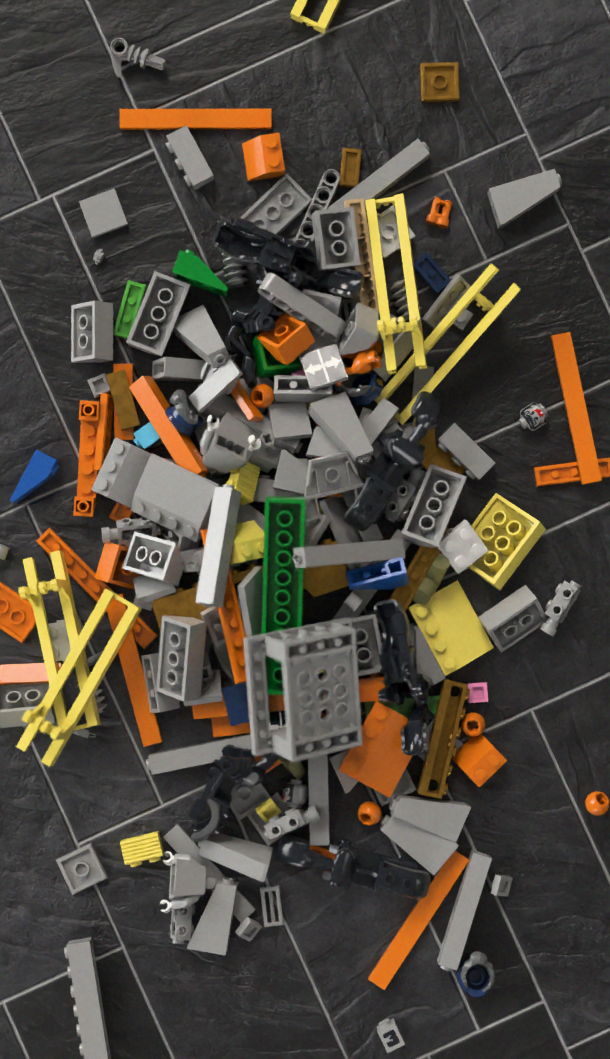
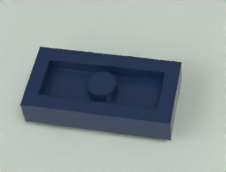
(431, 273)

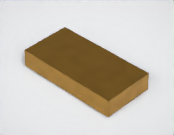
(350, 167)

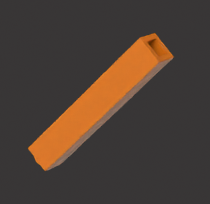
(177, 443)

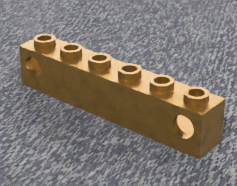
(416, 573)
(442, 739)

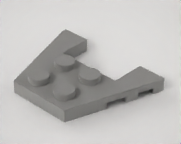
(328, 477)

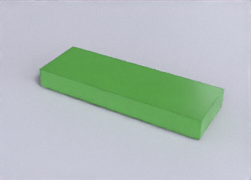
(129, 308)

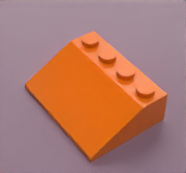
(380, 757)

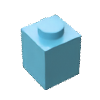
(146, 437)

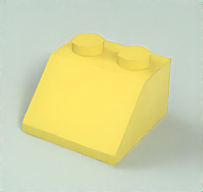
(247, 543)

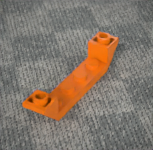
(86, 498)

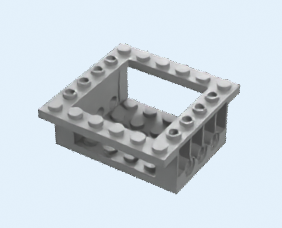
(303, 654)

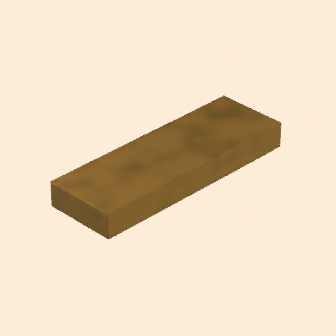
(123, 399)

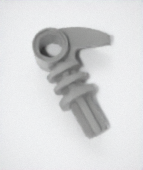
(132, 53)

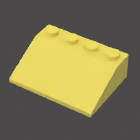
(508, 537)
(451, 628)

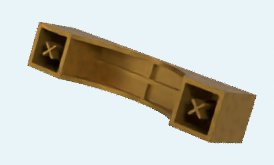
(317, 581)

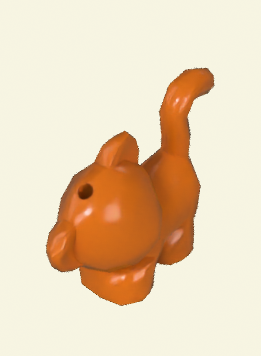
(364, 360)

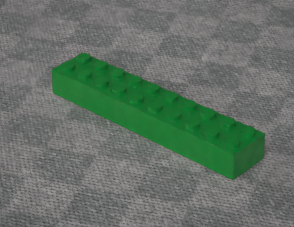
(281, 580)

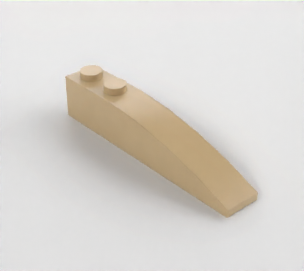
(368, 292)

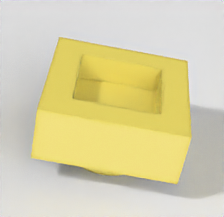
(268, 810)

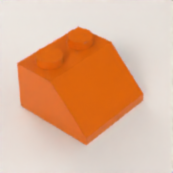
(264, 157)
(287, 339)
(111, 566)
(478, 759)

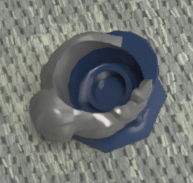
(361, 387)
(183, 413)
(476, 974)

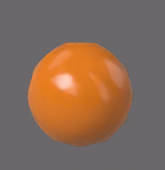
(262, 395)
(473, 724)
(597, 803)
(369, 813)

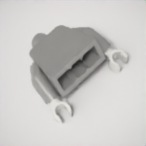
(224, 452)
(186, 881)

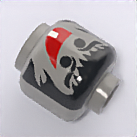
(533, 416)
(295, 793)

